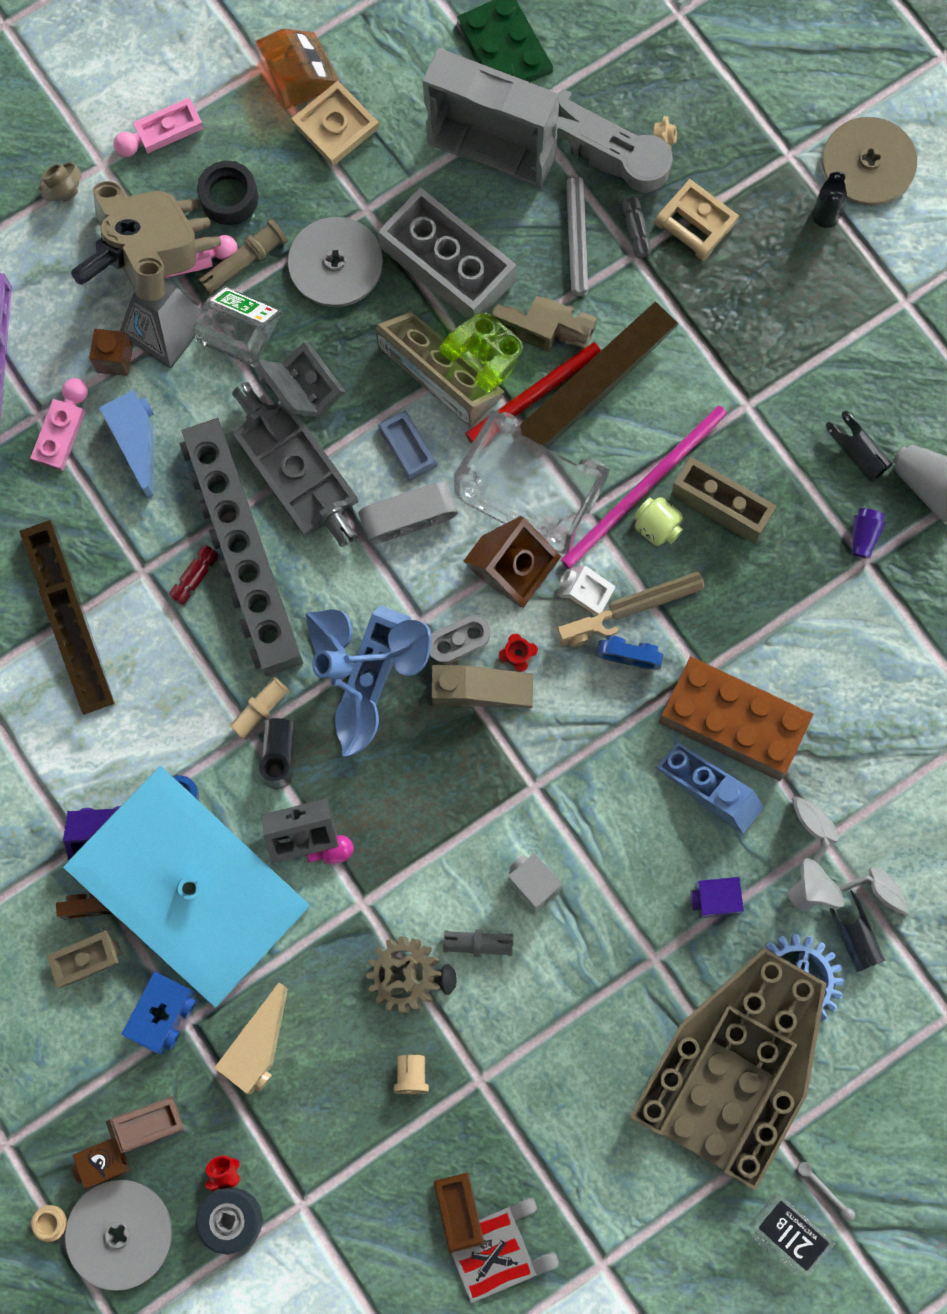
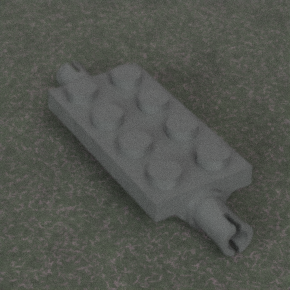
(294, 467)

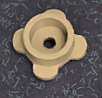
(666, 131)

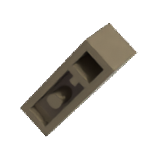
(480, 687)

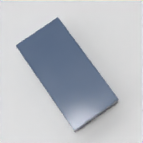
(407, 445)

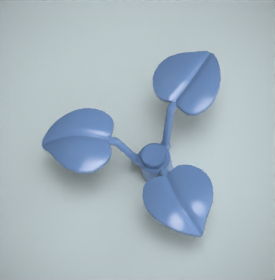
(330, 633)

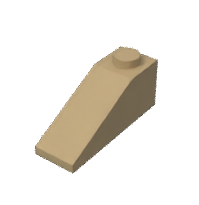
(254, 1049)

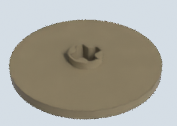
(889, 149)

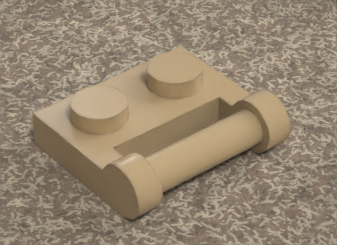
(703, 212)

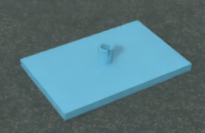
(148, 855)

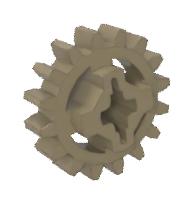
(418, 974)

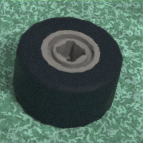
(241, 1216)

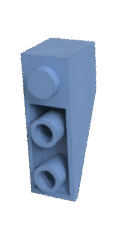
(712, 787)

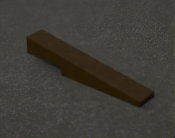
(598, 376)
(67, 616)

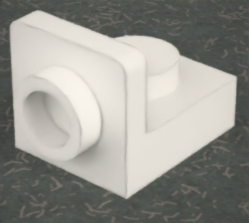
(585, 588)

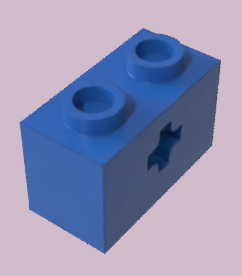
(143, 1025)

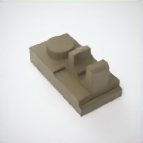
(84, 959)

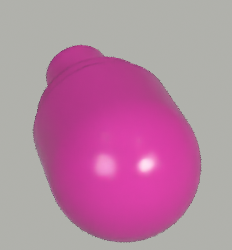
(336, 854)

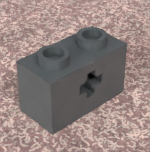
(299, 830)

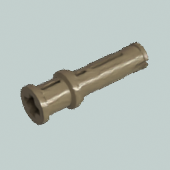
(254, 249)

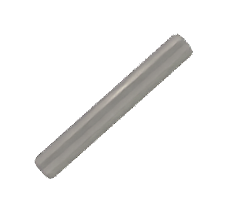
(577, 236)

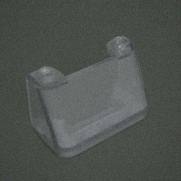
(517, 477)

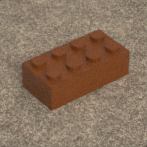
(736, 718)

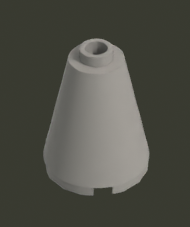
(926, 476)

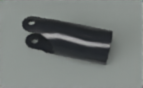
(830, 201)
(860, 448)
(858, 938)

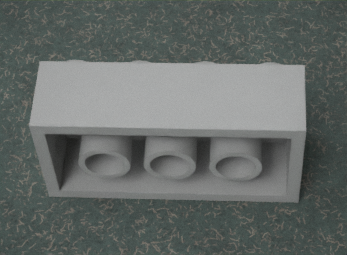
(447, 255)

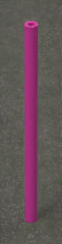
(643, 487)

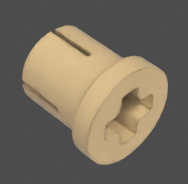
(411, 1075)

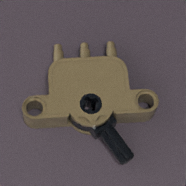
(144, 238)

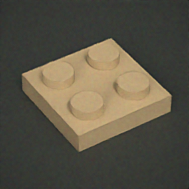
(335, 123)

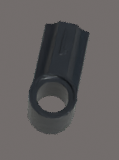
(277, 750)

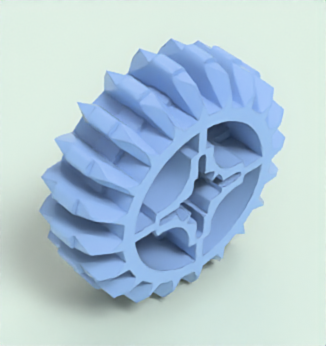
(805, 953)

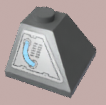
(161, 325)

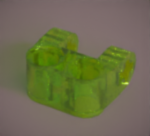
(490, 344)

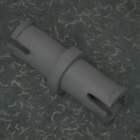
(478, 943)

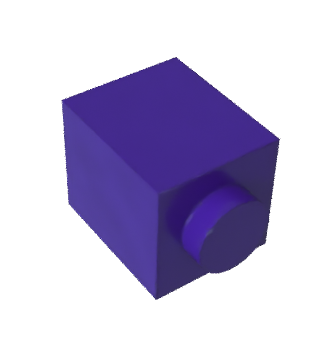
(717, 897)

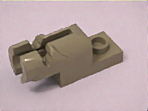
(546, 322)

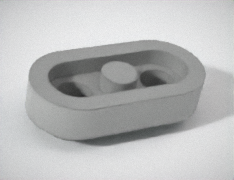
(457, 638)

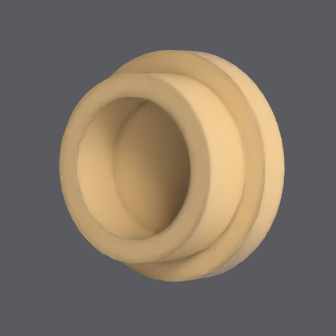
(49, 1223)

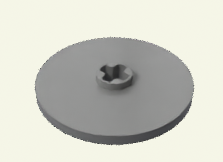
(358, 266)
(92, 1244)

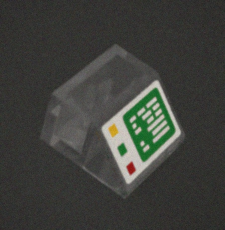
(236, 325)

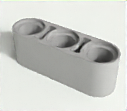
(408, 512)

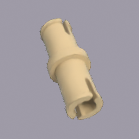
(259, 708)

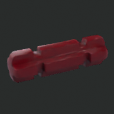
(193, 575)

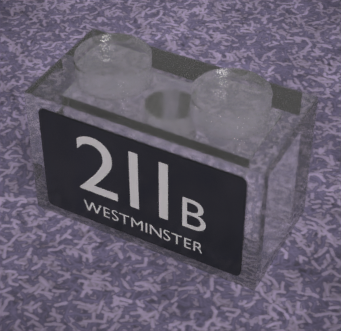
(791, 1235)

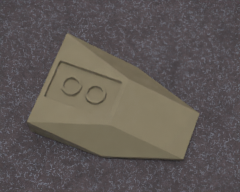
(738, 1068)

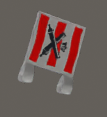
(503, 1257)

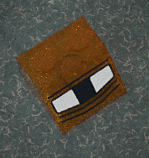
(295, 65)

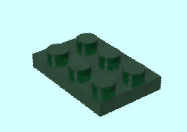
(505, 40)

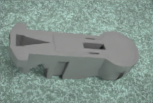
(639, 160)

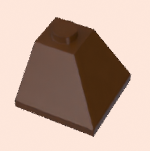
(513, 560)

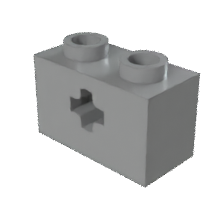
(533, 882)

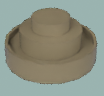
(60, 182)

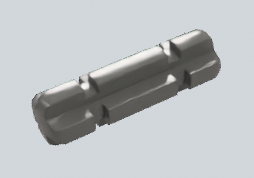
(636, 227)

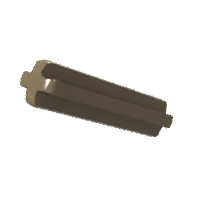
(656, 595)

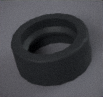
(221, 171)

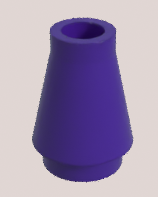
(866, 531)

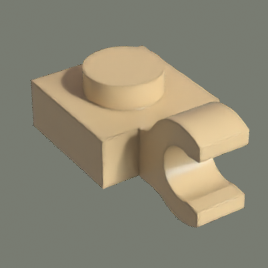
(579, 631)

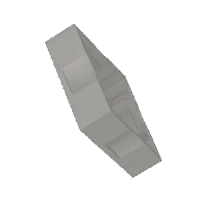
(491, 117)

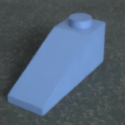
(135, 435)
(371, 676)

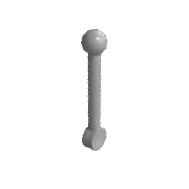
(805, 1169)

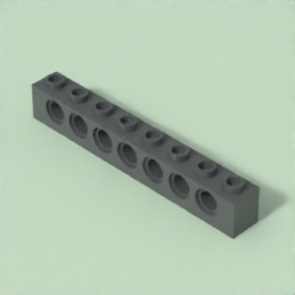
(210, 439)

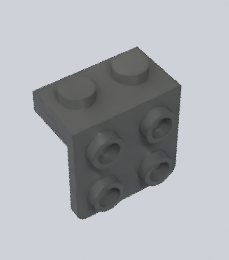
(301, 382)

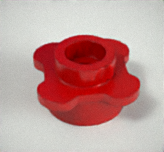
(527, 650)
(222, 1173)

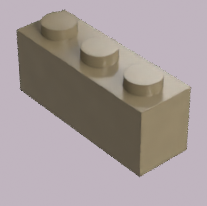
(723, 500)

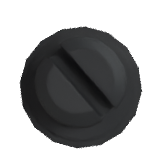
(447, 980)

